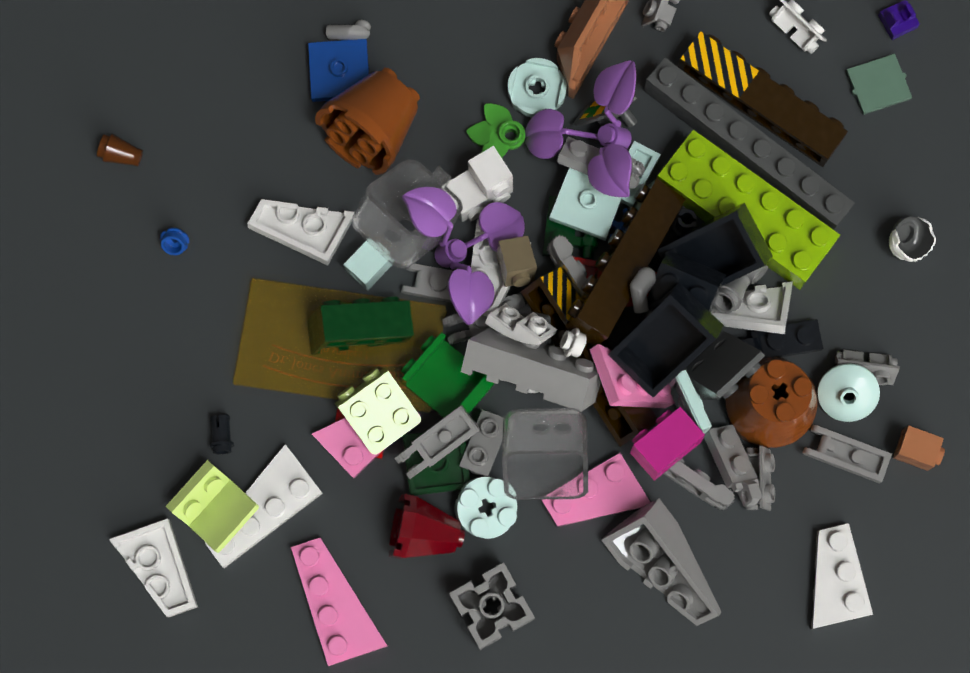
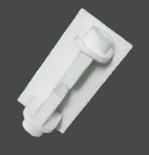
(790, 16)

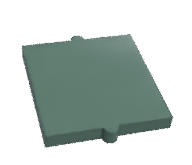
(878, 84)

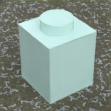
(366, 265)

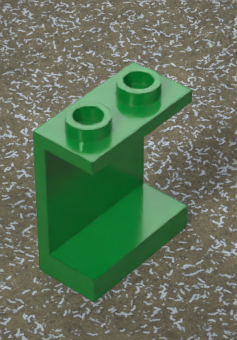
(439, 379)

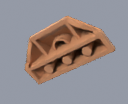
(585, 39)

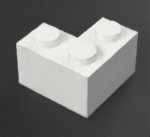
(483, 183)

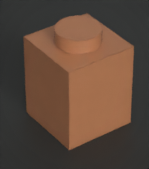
(919, 448)

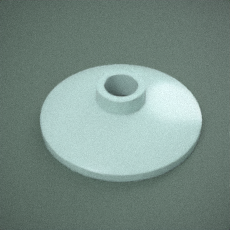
(848, 379)

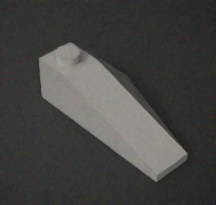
(659, 552)

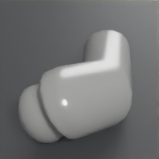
(360, 30)
(640, 288)

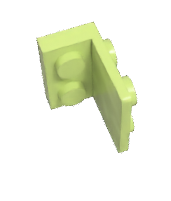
(213, 506)

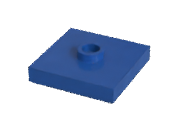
(336, 66)

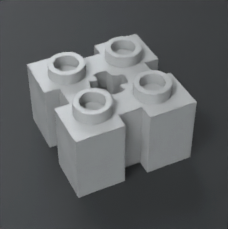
(473, 599)

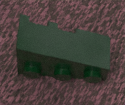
(360, 324)

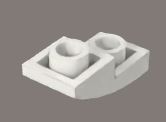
(528, 329)

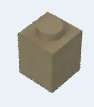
(516, 261)

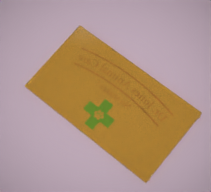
(278, 349)

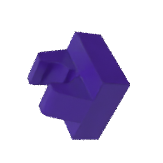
(899, 19)

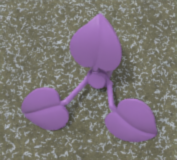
(612, 168)
(430, 214)

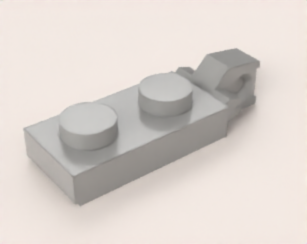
(733, 463)

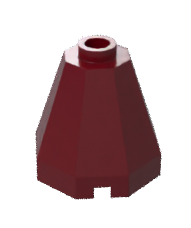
(423, 530)

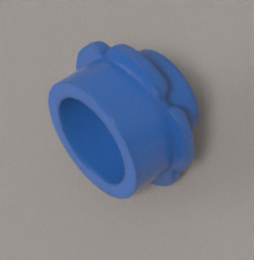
(174, 241)

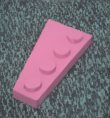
(335, 608)

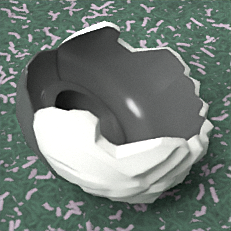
(911, 238)

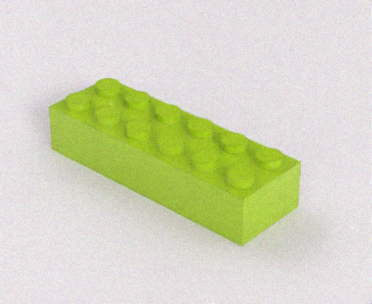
(717, 182)

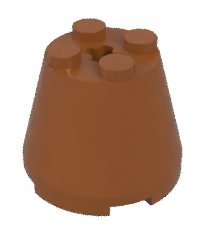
(370, 120)
(770, 421)

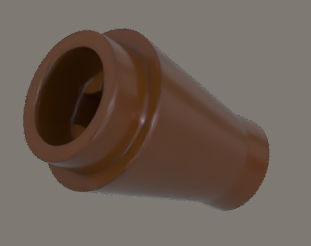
(118, 151)

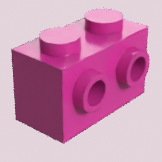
(666, 442)

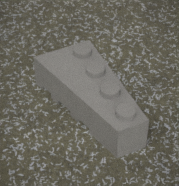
(533, 369)

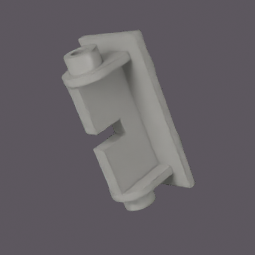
(659, 13)
(881, 365)
(484, 444)
(763, 466)

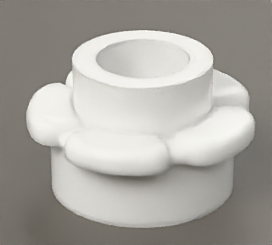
(573, 343)

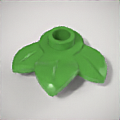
(494, 129)

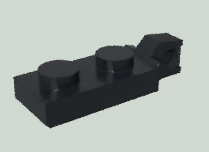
(798, 339)

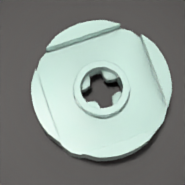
(527, 75)
(470, 499)

